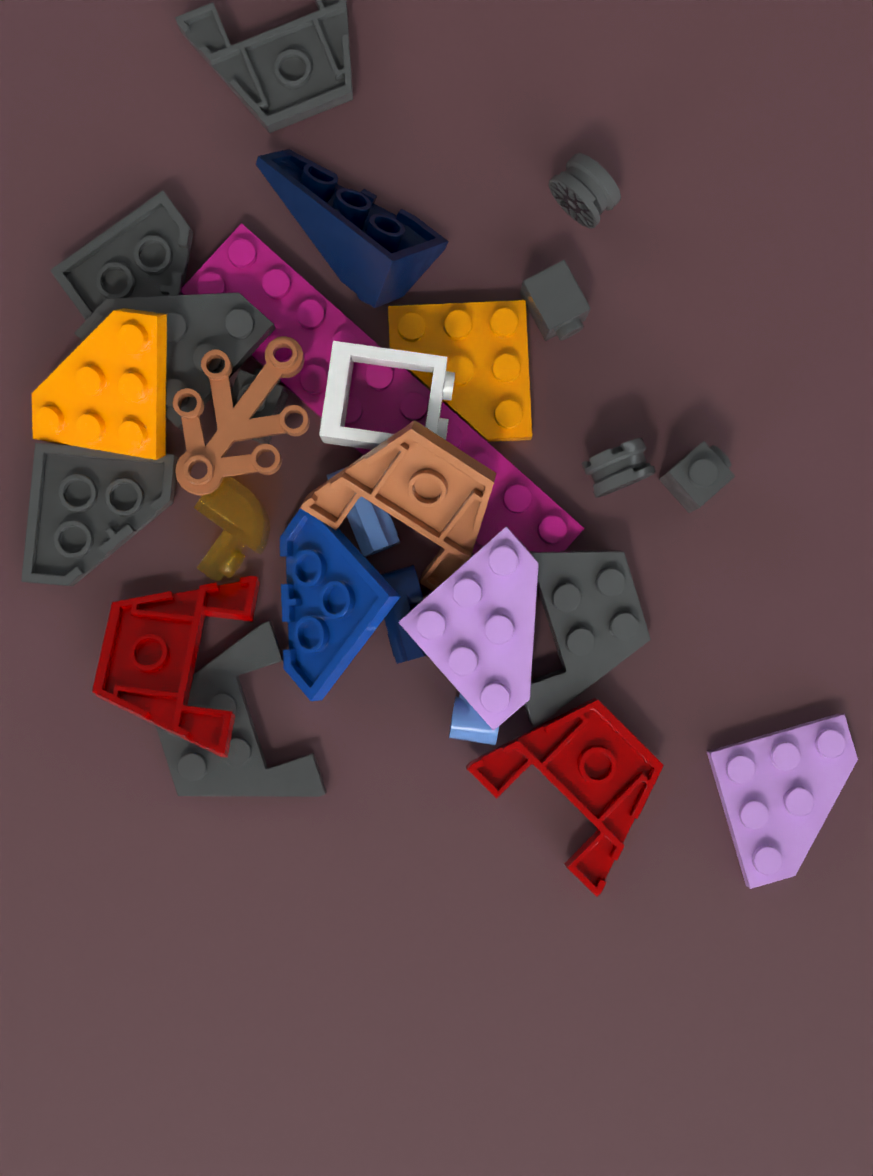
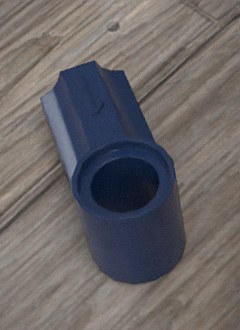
(407, 586)

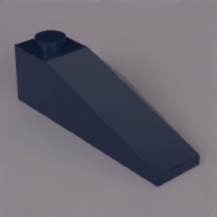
(363, 243)

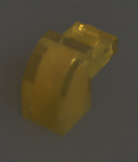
(243, 522)

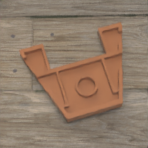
(420, 484)

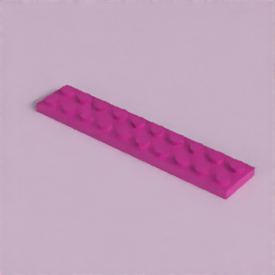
(379, 395)

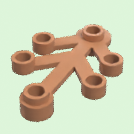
(235, 422)

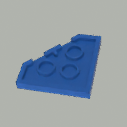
(329, 603)

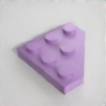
(483, 627)
(781, 792)

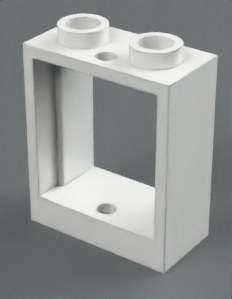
(339, 382)

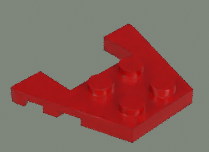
(153, 656)
(594, 767)

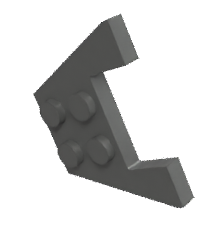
(285, 70)
(591, 619)
(245, 770)

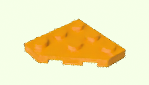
(487, 353)
(109, 389)

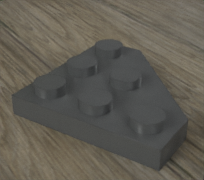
(134, 258)
(194, 328)
(88, 507)

